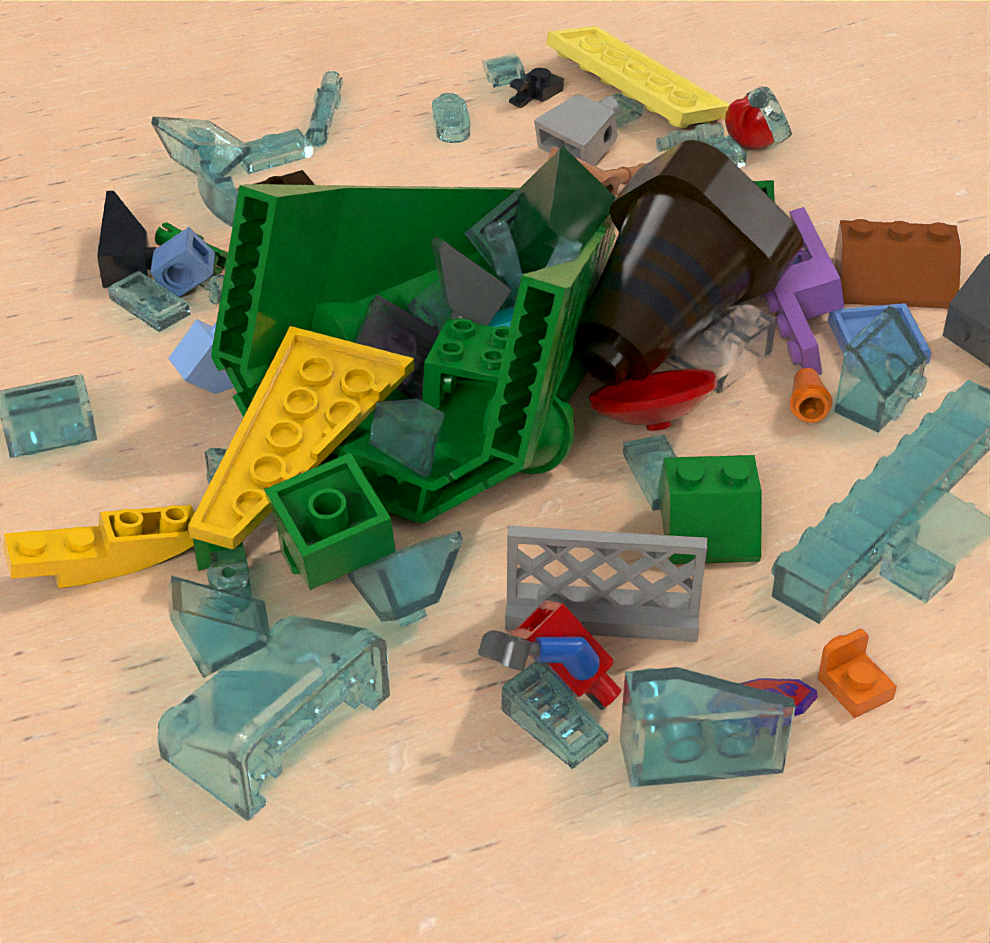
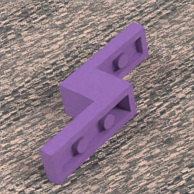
(804, 293)

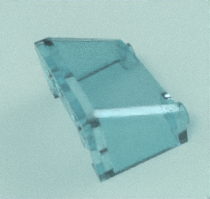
(260, 706)

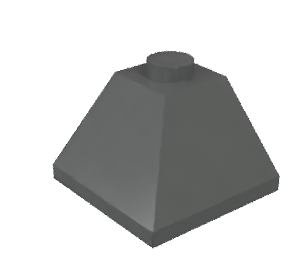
(466, 286)

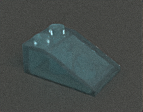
(700, 728)

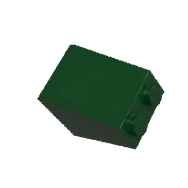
(555, 203)

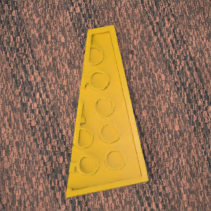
(298, 416)

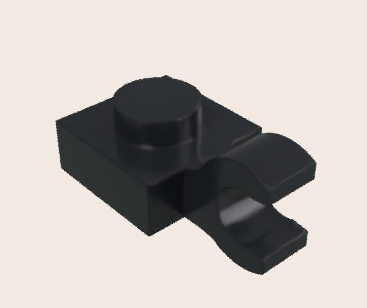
(539, 85)

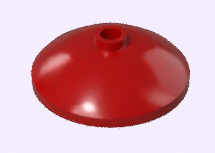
(654, 399)

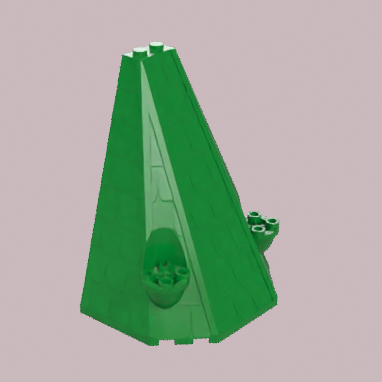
(320, 259)

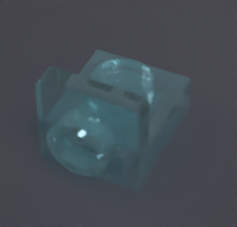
(912, 565)

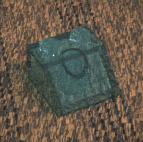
(880, 372)

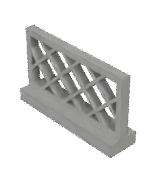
(602, 607)

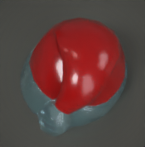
(757, 120)

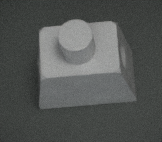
(580, 126)

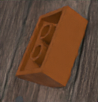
(898, 263)

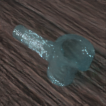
(214, 287)

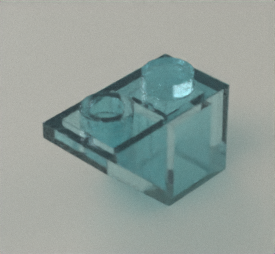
(408, 433)

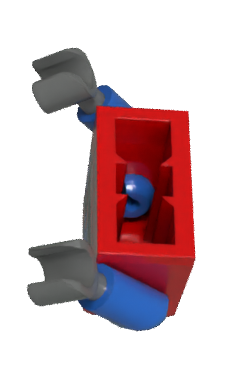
(560, 646)

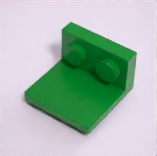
(462, 351)

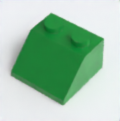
(713, 501)
(331, 520)

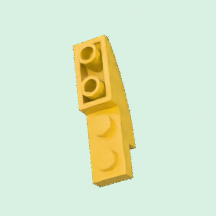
(117, 547)

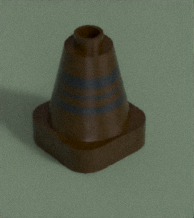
(685, 252)

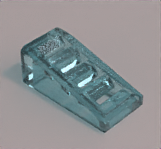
(534, 689)

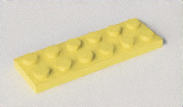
(638, 76)

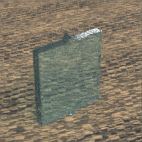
(953, 528)

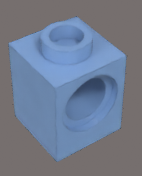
(195, 262)

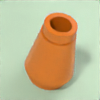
(809, 397)

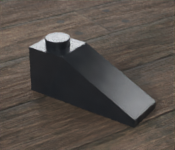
(122, 243)

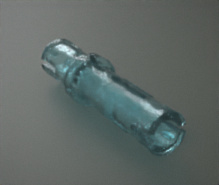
(326, 101)

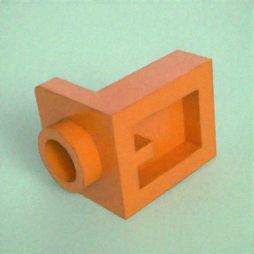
(853, 675)

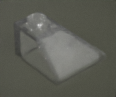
(729, 345)

